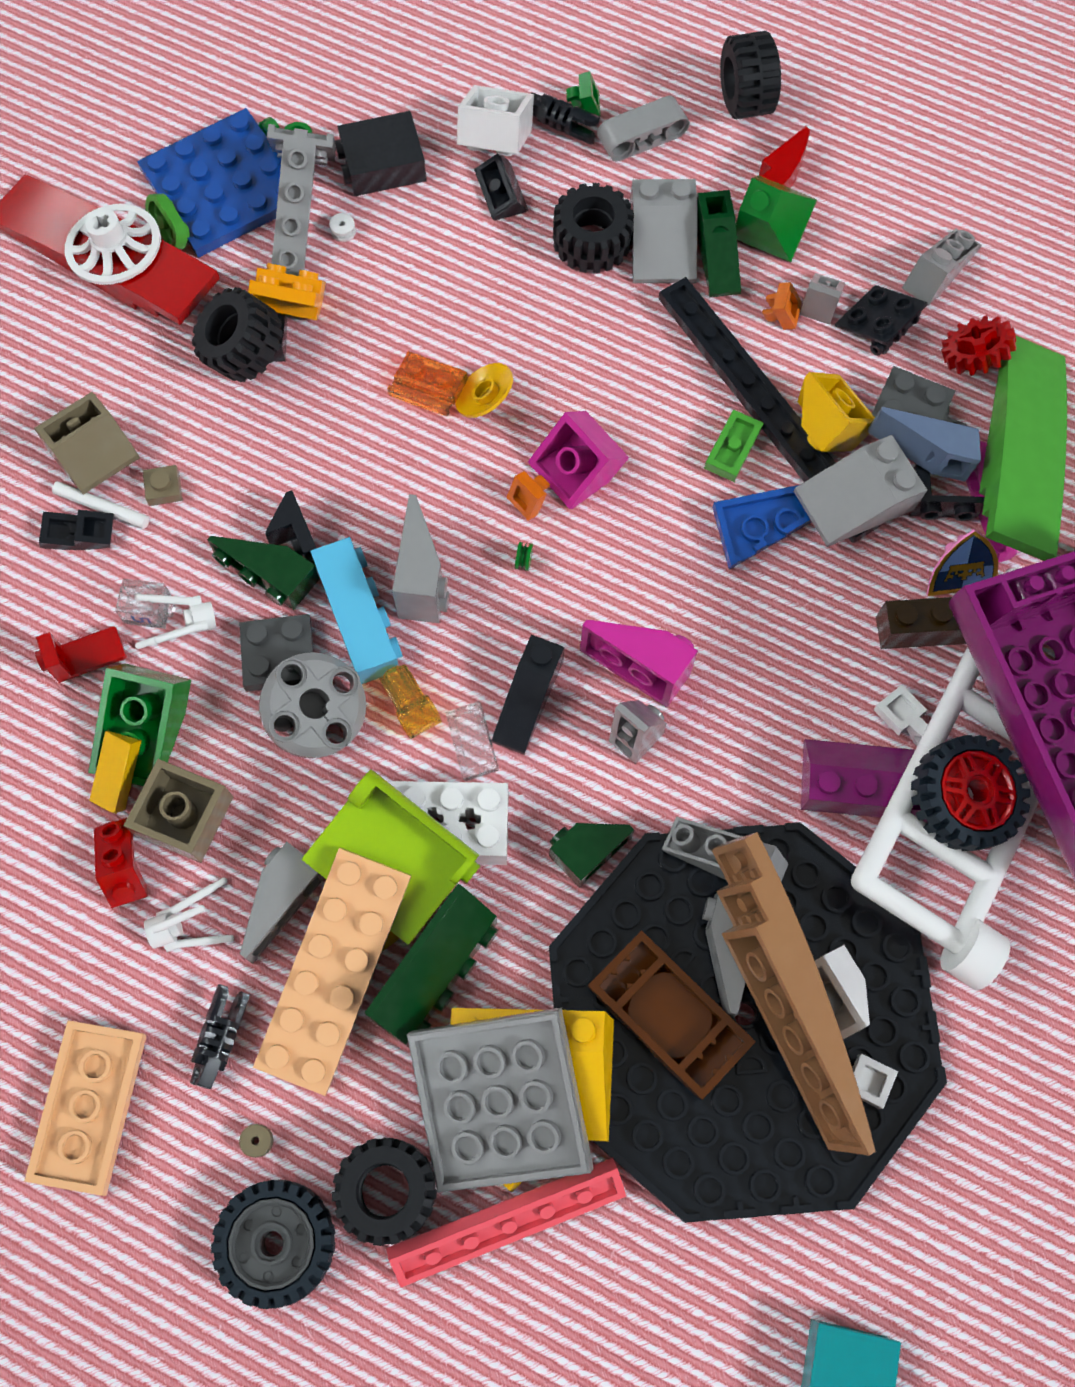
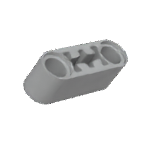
(643, 128)

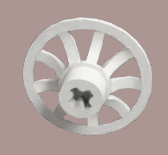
(110, 235)

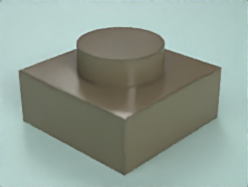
(162, 485)

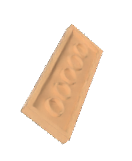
(332, 971)

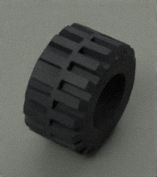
(750, 74)
(592, 207)
(237, 334)
(349, 1185)

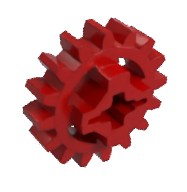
(979, 345)

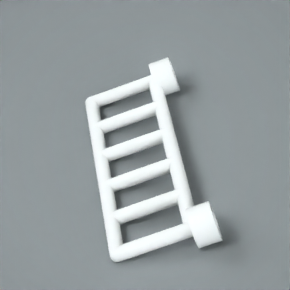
(971, 948)

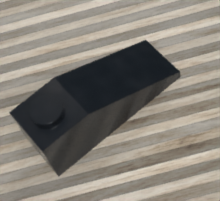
(528, 694)

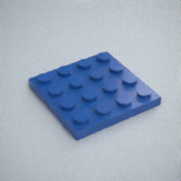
(218, 180)

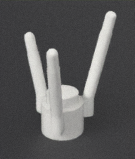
(197, 618)
(167, 924)

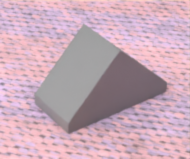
(822, 298)

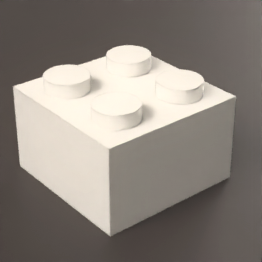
(495, 120)

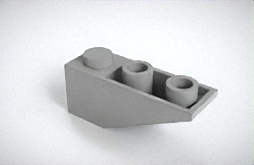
(941, 265)
(694, 842)

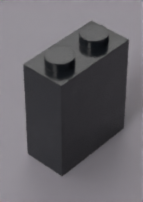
(380, 153)

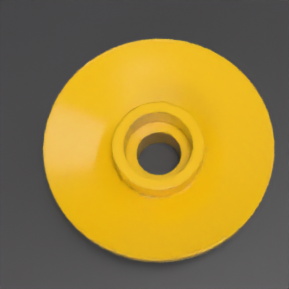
(484, 390)

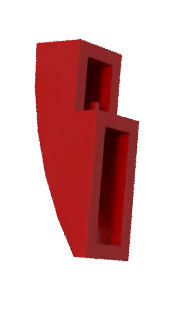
(785, 162)

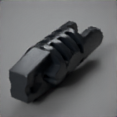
(565, 117)
(217, 1037)

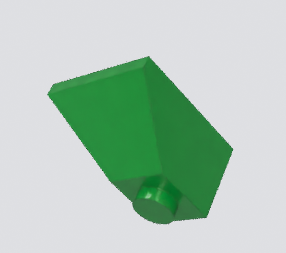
(773, 217)

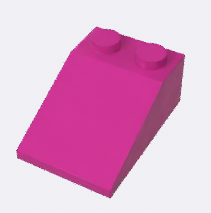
(641, 656)

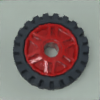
(995, 786)

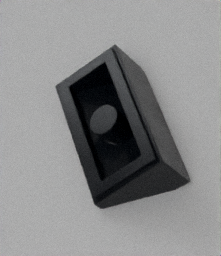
(500, 188)

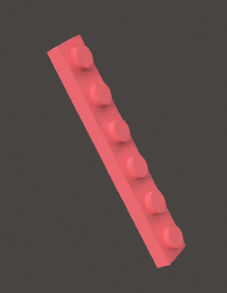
(505, 1223)

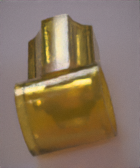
(413, 708)

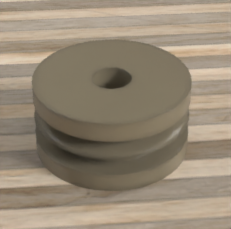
(247, 1140)

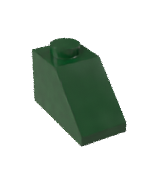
(587, 848)

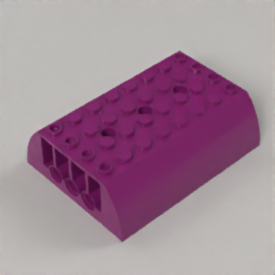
(1005, 630)

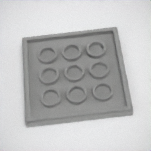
(500, 1101)

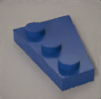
(757, 522)

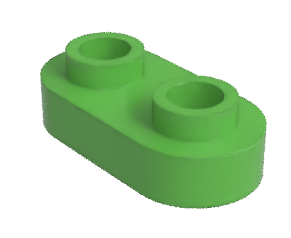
(170, 223)

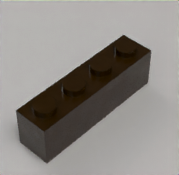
(917, 624)

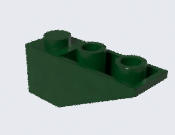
(718, 243)
(273, 567)

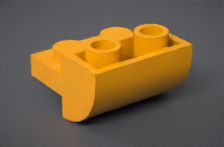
(289, 293)

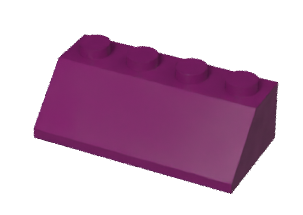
(851, 777)

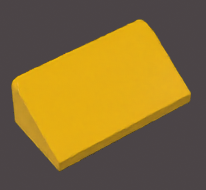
(115, 771)

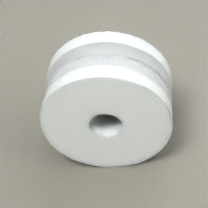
(342, 227)

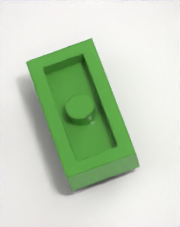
(733, 445)

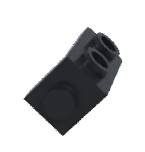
(936, 506)

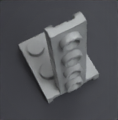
(298, 156)

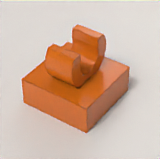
(785, 306)
(528, 494)

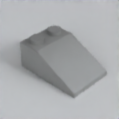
(664, 230)
(861, 491)
(418, 581)

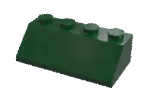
(434, 965)

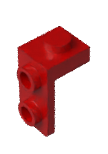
(79, 655)
(116, 864)

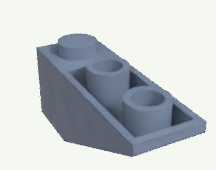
(931, 443)

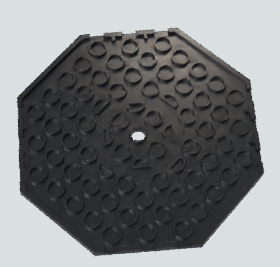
(752, 1136)

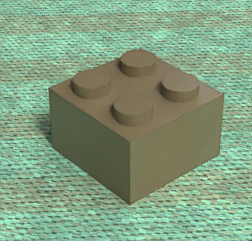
(179, 810)

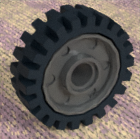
(240, 1244)

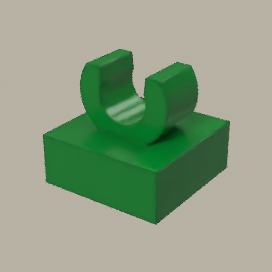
(585, 95)

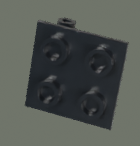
(882, 317)

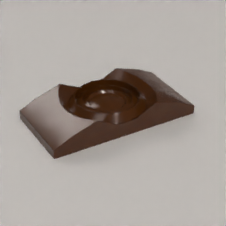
(671, 1015)

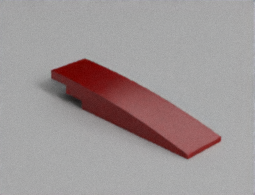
(43, 219)

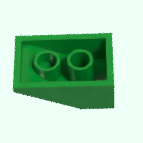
(143, 707)

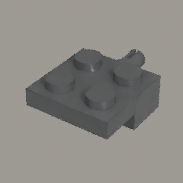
(916, 396)

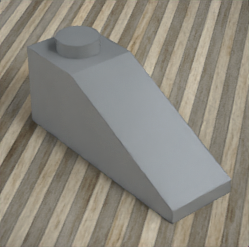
(636, 728)
(280, 893)
(727, 974)

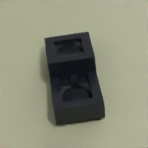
(76, 532)

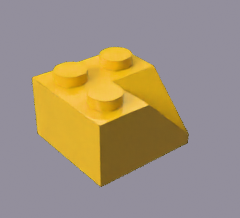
(832, 413)

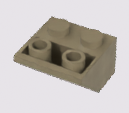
(87, 443)

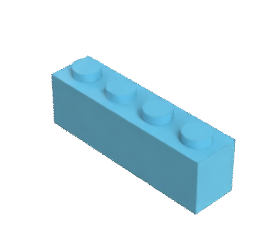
(355, 609)

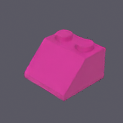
(577, 458)

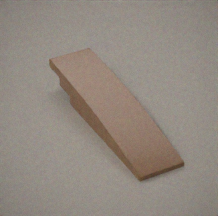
(790, 992)

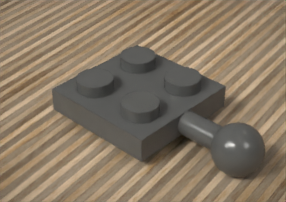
(269, 643)

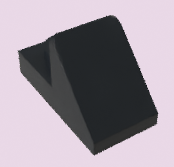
(290, 525)

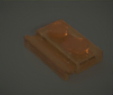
(427, 383)

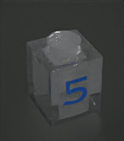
(143, 612)

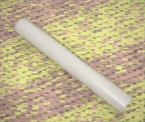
(100, 504)

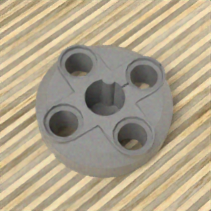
(312, 705)

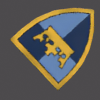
(963, 563)

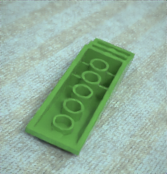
(1027, 452)

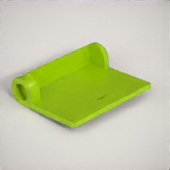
(397, 833)

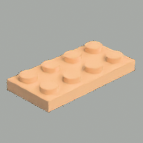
(86, 1108)

